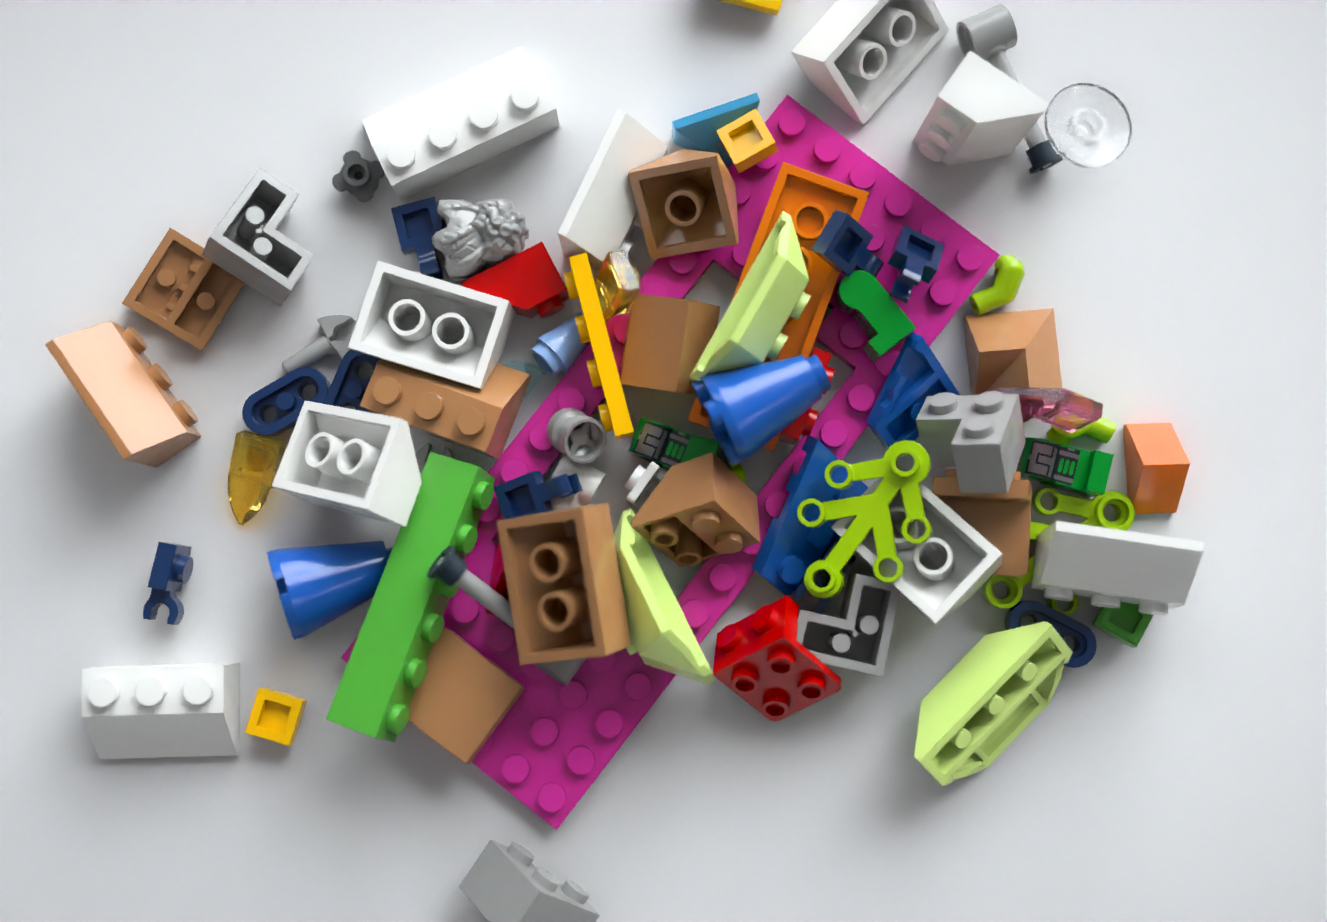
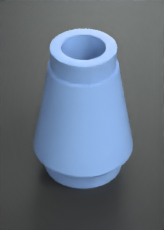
(559, 347)

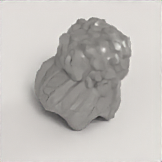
(478, 235)

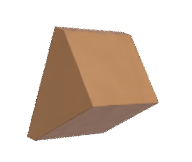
(666, 341)

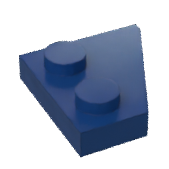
(905, 391)

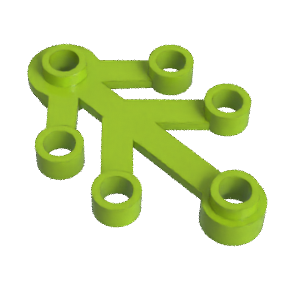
(1076, 506)
(870, 513)

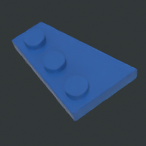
(788, 543)

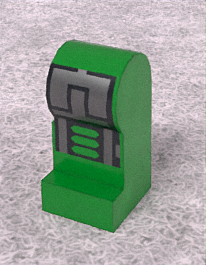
(874, 311)
(668, 445)
(1065, 467)

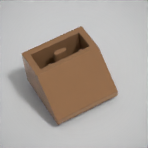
(699, 512)

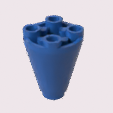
(759, 401)

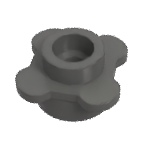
(367, 185)

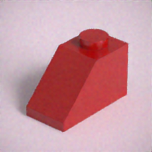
(526, 281)

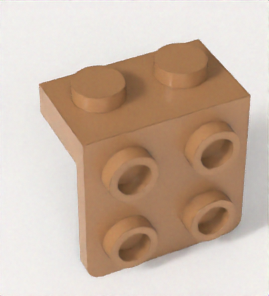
(998, 517)

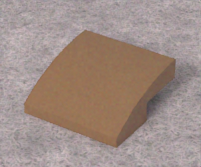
(183, 290)
(461, 696)

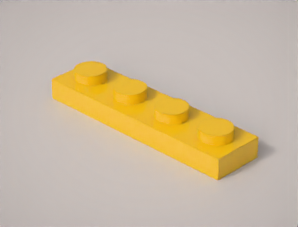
(593, 329)

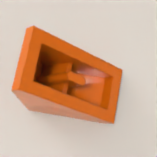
(1154, 467)

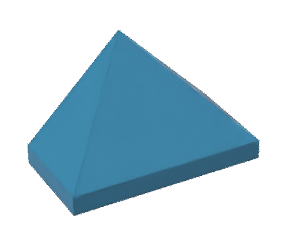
(699, 129)

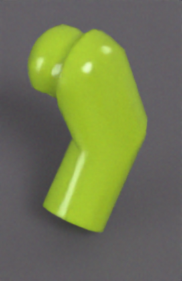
(1005, 287)
(1099, 430)

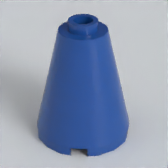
(326, 581)

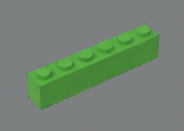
(407, 603)

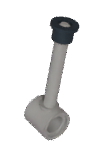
(989, 37)
(453, 570)

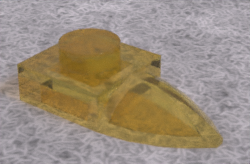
(617, 284)
(252, 473)

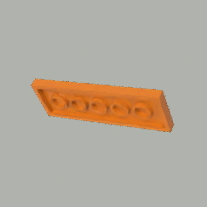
(810, 203)

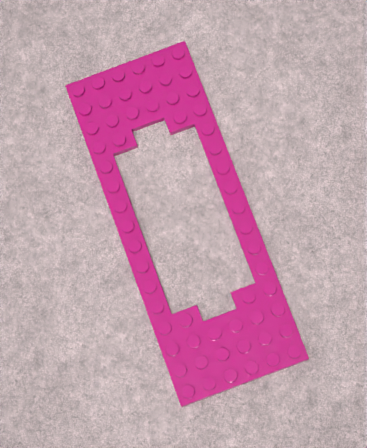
(565, 735)

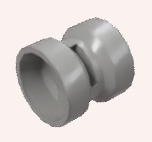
(585, 441)

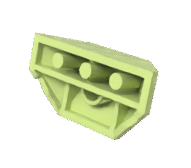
(760, 306)
(653, 614)
(988, 700)

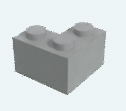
(249, 239)
(976, 436)
(862, 632)
(512, 889)

